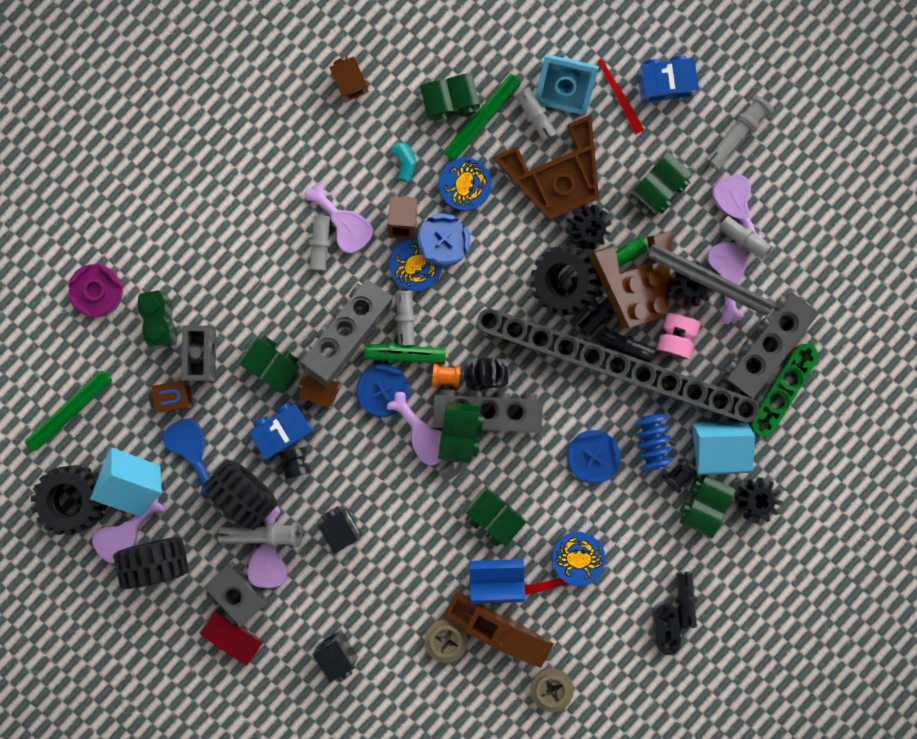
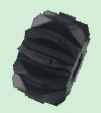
(582, 221)
(698, 292)
(486, 373)
(766, 495)

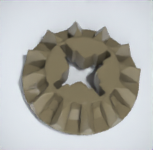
(452, 651)
(547, 701)

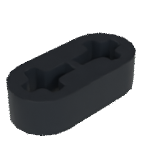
(673, 628)

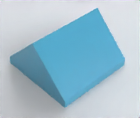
(566, 84)
(723, 447)
(127, 483)

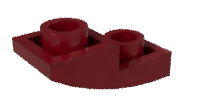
(230, 638)

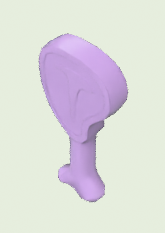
(732, 197)
(352, 229)
(730, 263)
(423, 438)
(114, 538)
(265, 566)

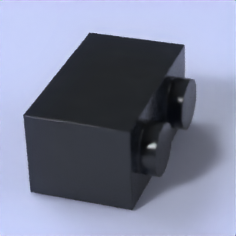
(339, 529)
(335, 657)

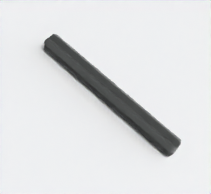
(710, 279)

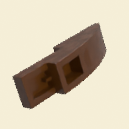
(498, 631)

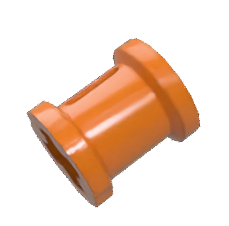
(446, 376)

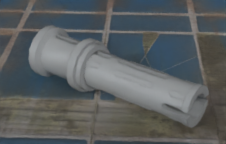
(746, 124)
(272, 535)

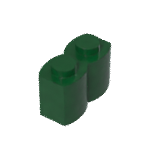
(450, 98)
(660, 184)
(157, 312)
(270, 364)
(459, 432)
(706, 505)
(494, 516)

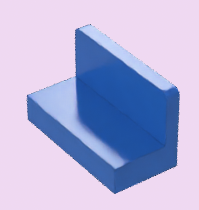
(497, 581)

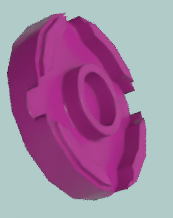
(95, 290)

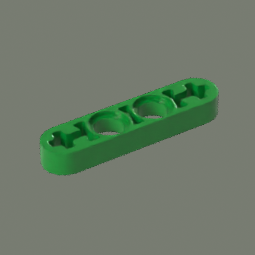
(787, 392)

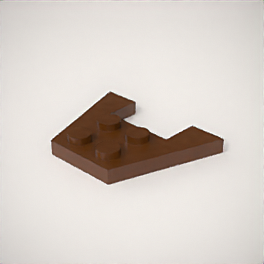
(563, 182)
(636, 293)

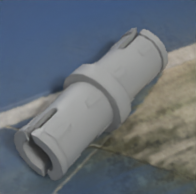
(536, 114)
(745, 238)
(319, 242)
(405, 317)

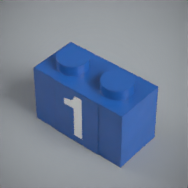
(667, 79)
(281, 430)

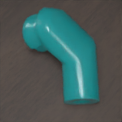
(407, 159)

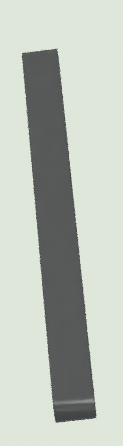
(630, 365)

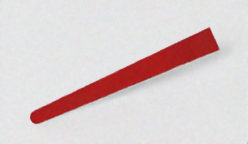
(629, 112)
(542, 586)

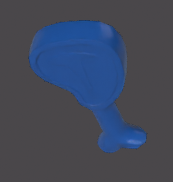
(188, 440)

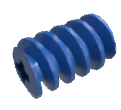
(653, 442)

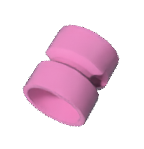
(676, 345)

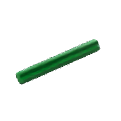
(482, 117)
(68, 411)

